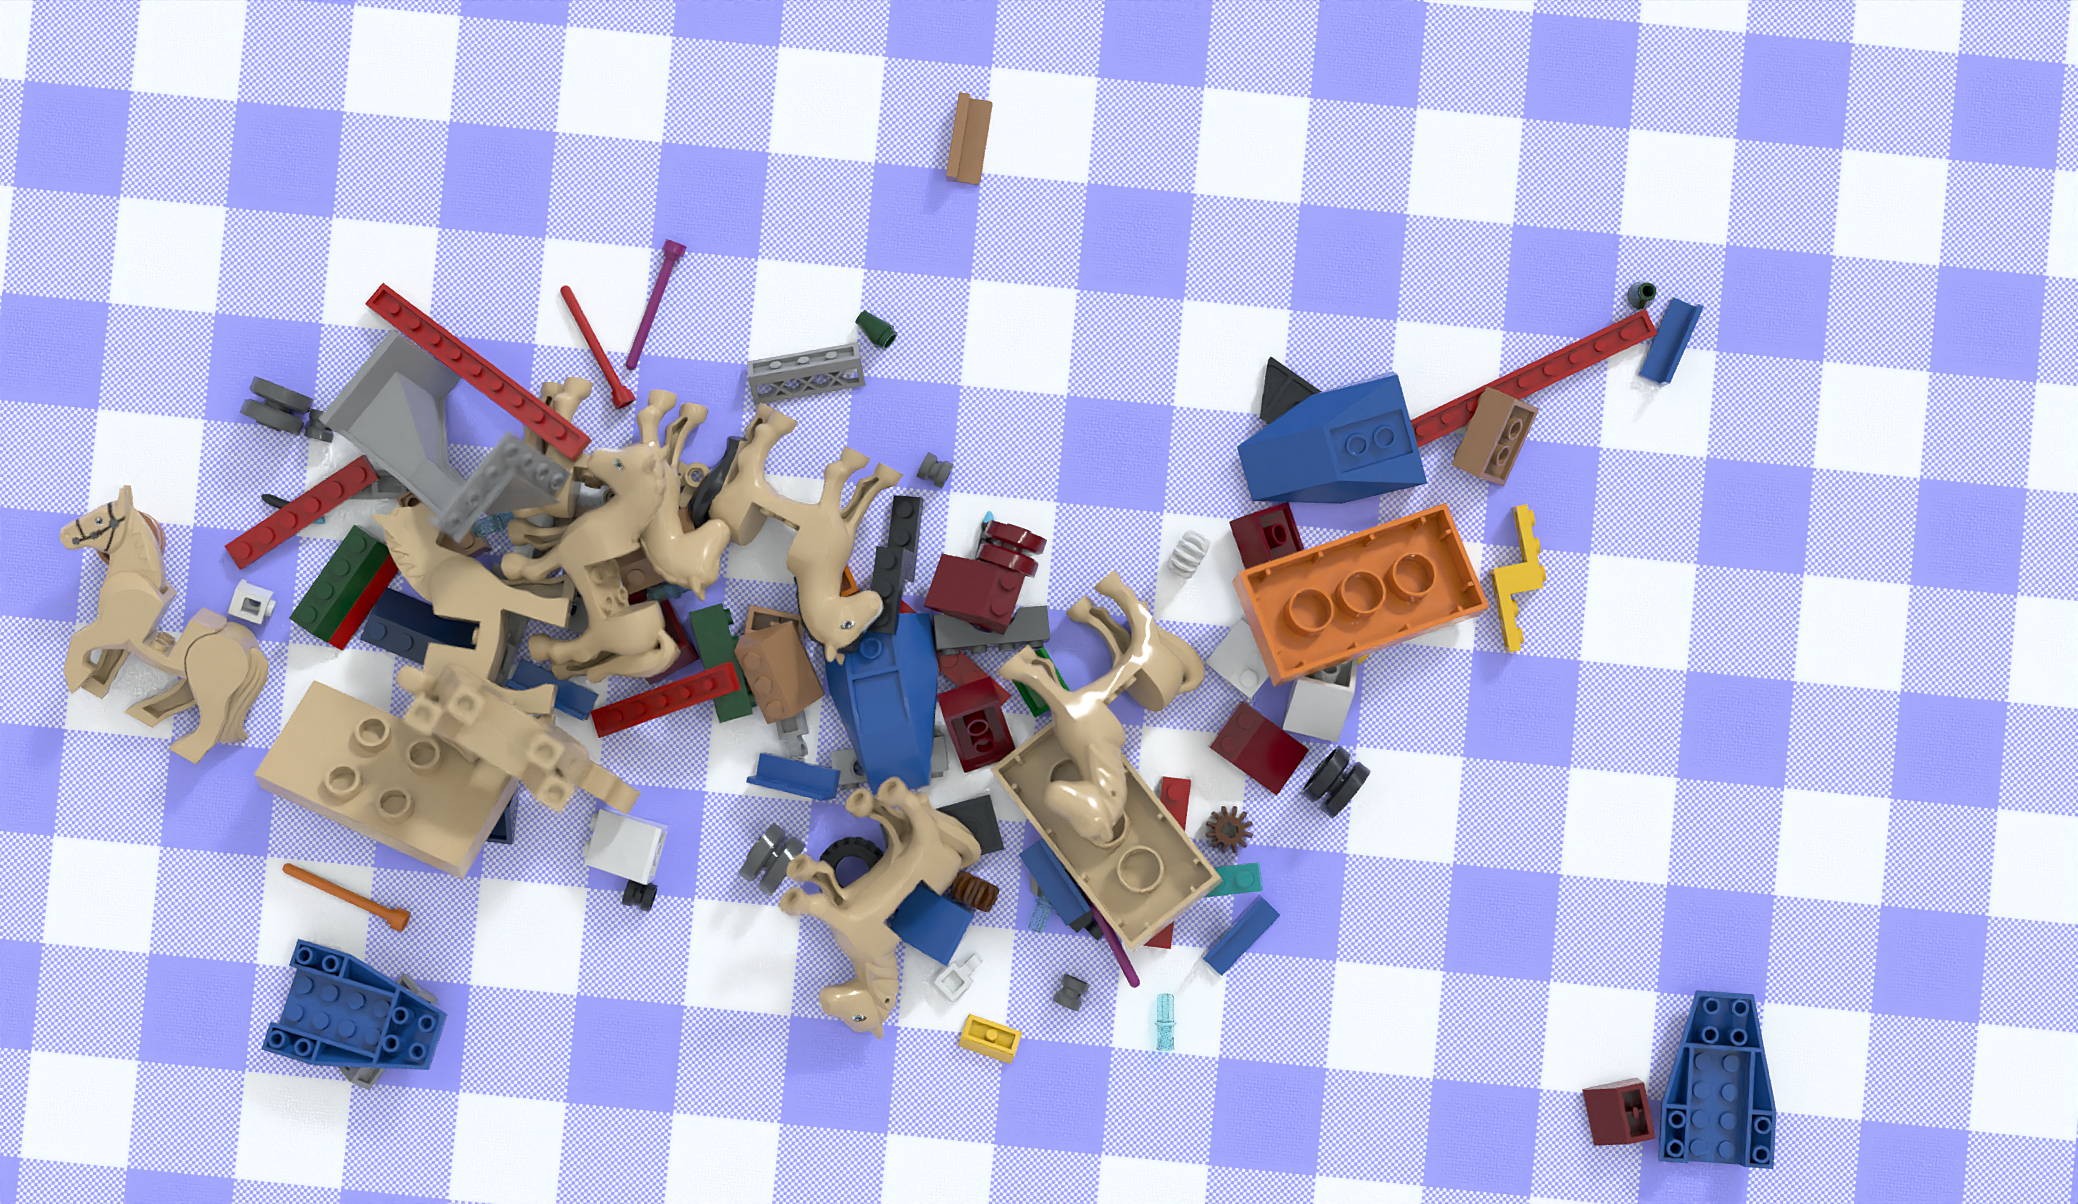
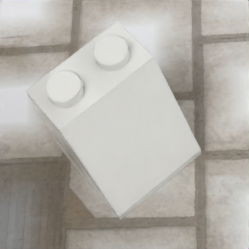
(1321, 702)
(625, 845)

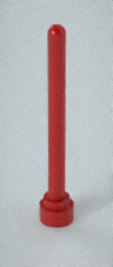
(620, 394)

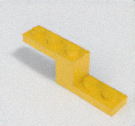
(1517, 578)

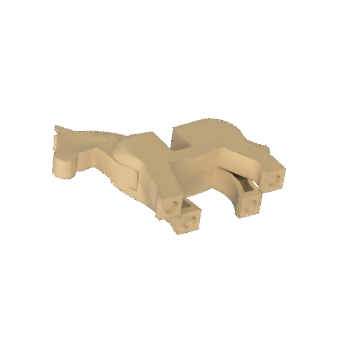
(472, 594)
(496, 730)

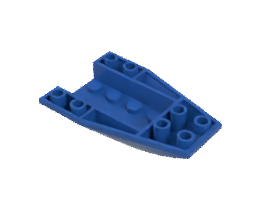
(890, 701)
(352, 1016)
(1719, 1087)

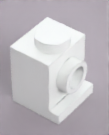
(245, 608)

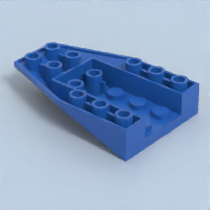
(1336, 447)

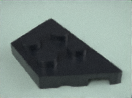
(1282, 390)

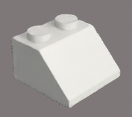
(1239, 660)

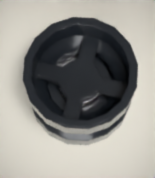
(639, 895)

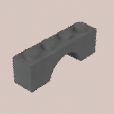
(1027, 628)

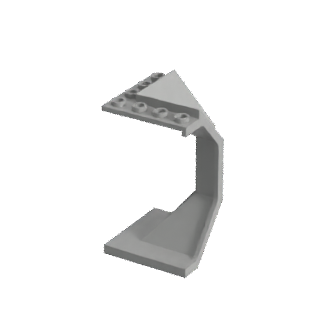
(399, 420)

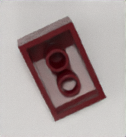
(975, 591)
(675, 630)
(976, 724)
(1258, 747)

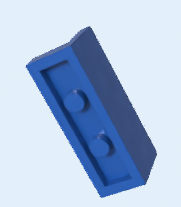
(1670, 342)
(570, 696)
(796, 777)
(1054, 881)
(1240, 935)

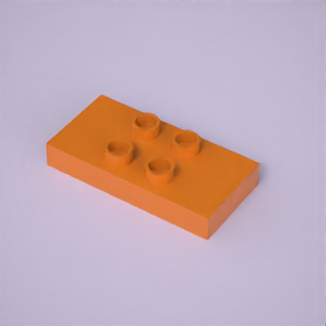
(1359, 594)

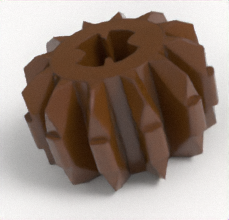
(1234, 821)
(974, 891)

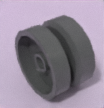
(276, 406)
(769, 857)

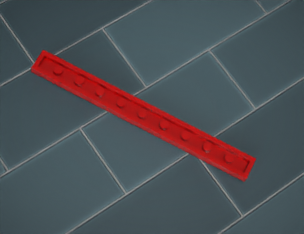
(479, 372)
(1537, 374)

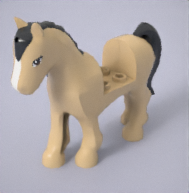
(825, 534)

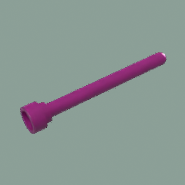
(672, 253)
(1112, 940)

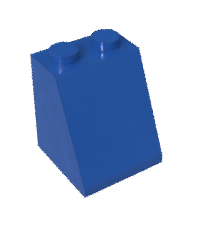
(931, 923)

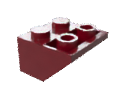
(1619, 1113)

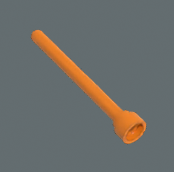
(395, 918)

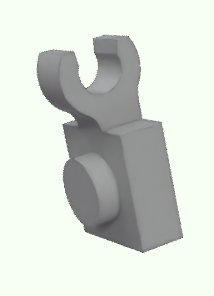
(792, 730)

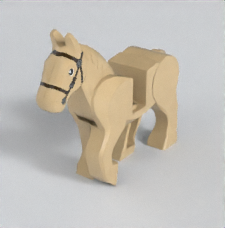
(214, 657)

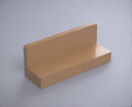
(969, 140)

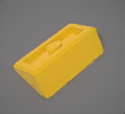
(990, 1039)

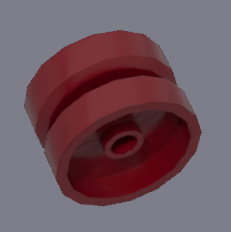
(1013, 544)

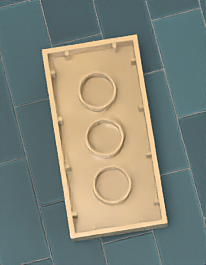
(386, 780)
(1137, 878)

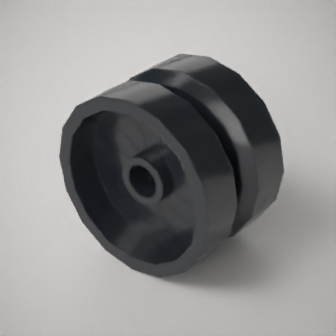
(1339, 784)

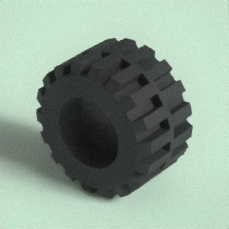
(851, 847)

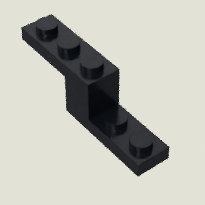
(897, 561)

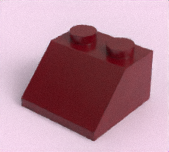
(1266, 535)

